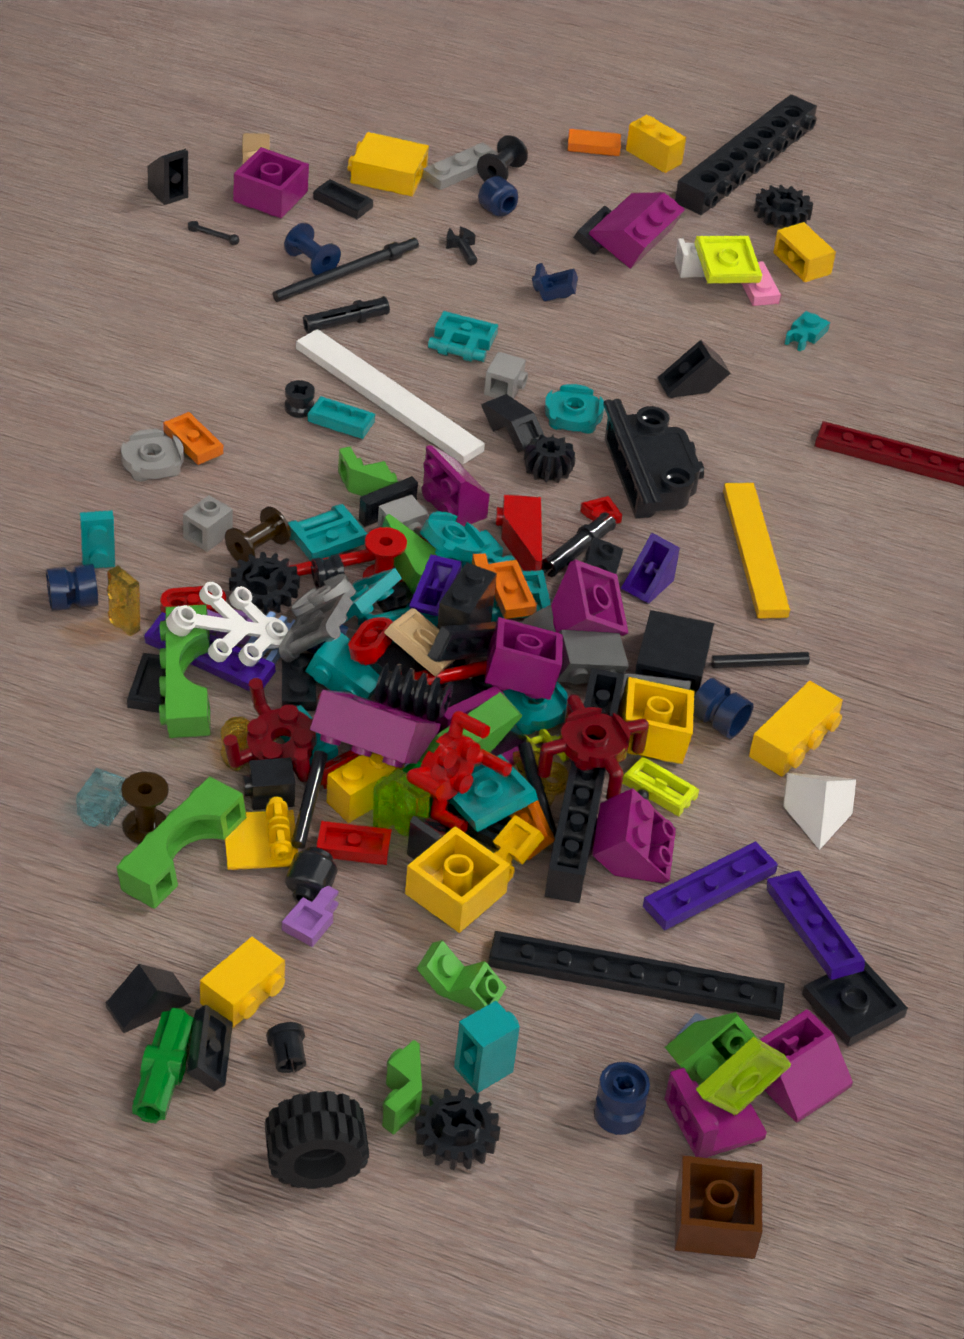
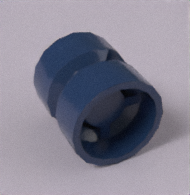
(72, 587)
(721, 708)
(621, 1098)

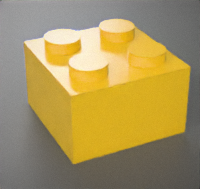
(668, 714)
(457, 879)

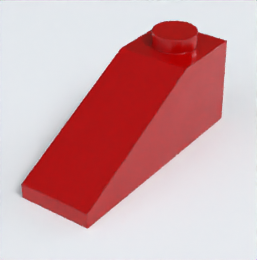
(522, 529)

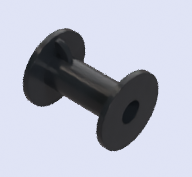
(510, 153)

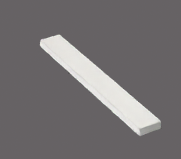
(390, 396)

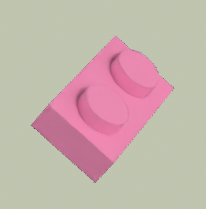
(763, 292)

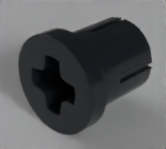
(287, 1046)

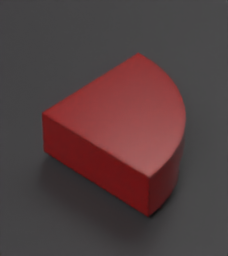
(595, 507)

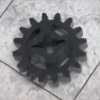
(783, 206)
(268, 580)
(457, 1129)

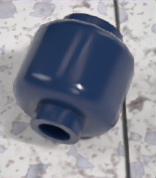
(498, 196)

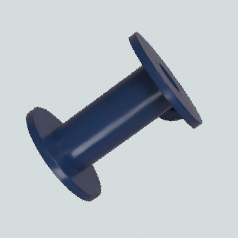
(301, 241)

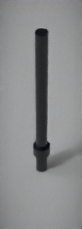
(390, 252)

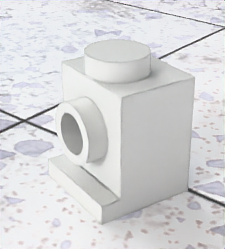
(687, 260)

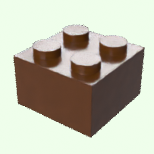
(718, 1207)

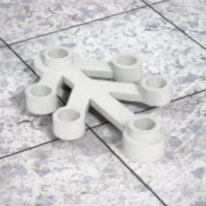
(268, 630)

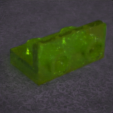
(397, 802)

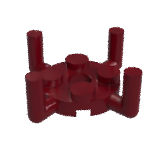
(267, 727)
(591, 753)

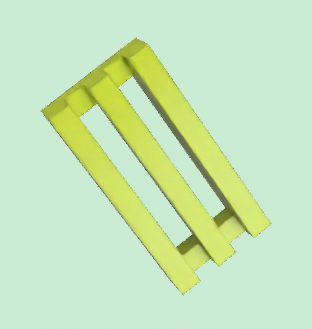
(658, 787)

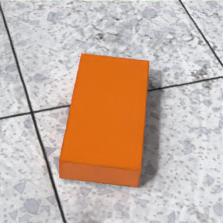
(594, 142)

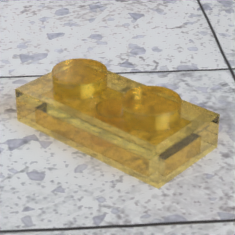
(123, 600)

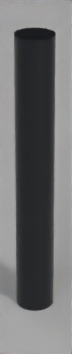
(759, 660)
(530, 768)
(309, 799)

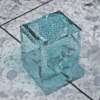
(99, 805)

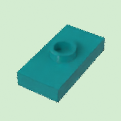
(341, 417)

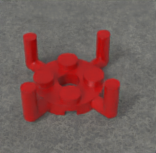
(451, 767)

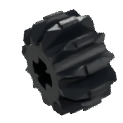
(549, 458)

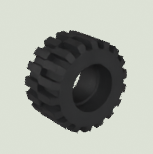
(316, 1140)

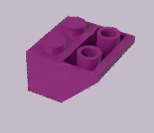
(453, 488)
(634, 838)
(815, 1070)

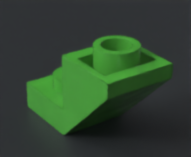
(363, 478)
(467, 985)
(406, 1082)

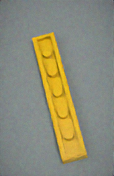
(756, 551)

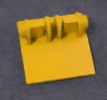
(263, 838)

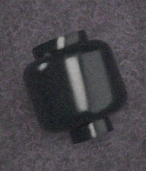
(310, 873)

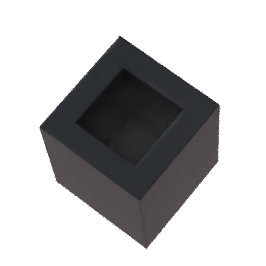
(270, 779)

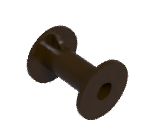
(272, 527)
(143, 792)

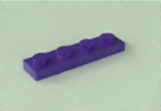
(230, 670)
(710, 885)
(815, 925)

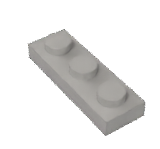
(456, 167)

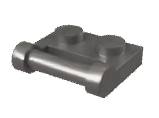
(315, 627)

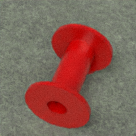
(386, 545)

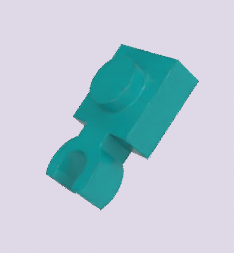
(807, 328)

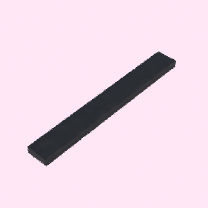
(637, 975)

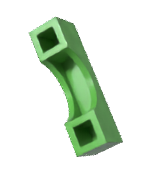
(186, 704)
(207, 813)

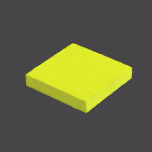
(728, 259)

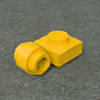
(517, 842)

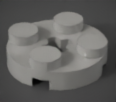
(164, 463)
(333, 587)

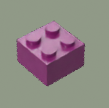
(270, 182)
(524, 659)

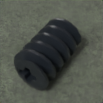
(413, 693)

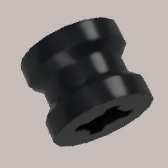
(299, 398)
(325, 569)

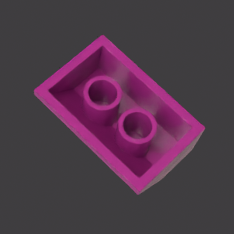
(637, 225)
(372, 728)

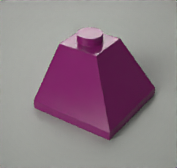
(589, 601)

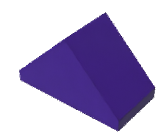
(653, 569)
(434, 584)

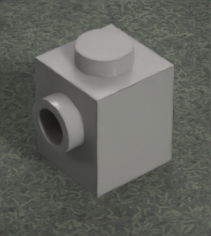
(505, 376)
(405, 510)
(207, 523)

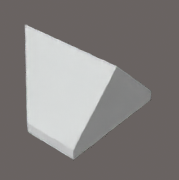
(819, 804)

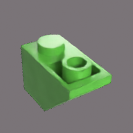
(709, 1044)

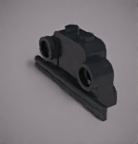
(651, 459)

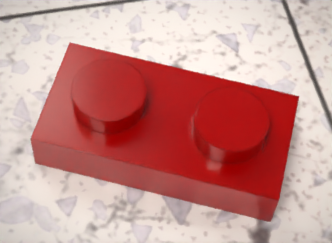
(355, 842)

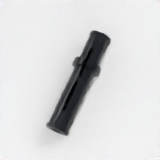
(358, 311)
(577, 544)

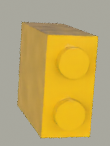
(388, 164)

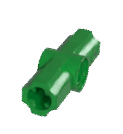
(163, 1066)

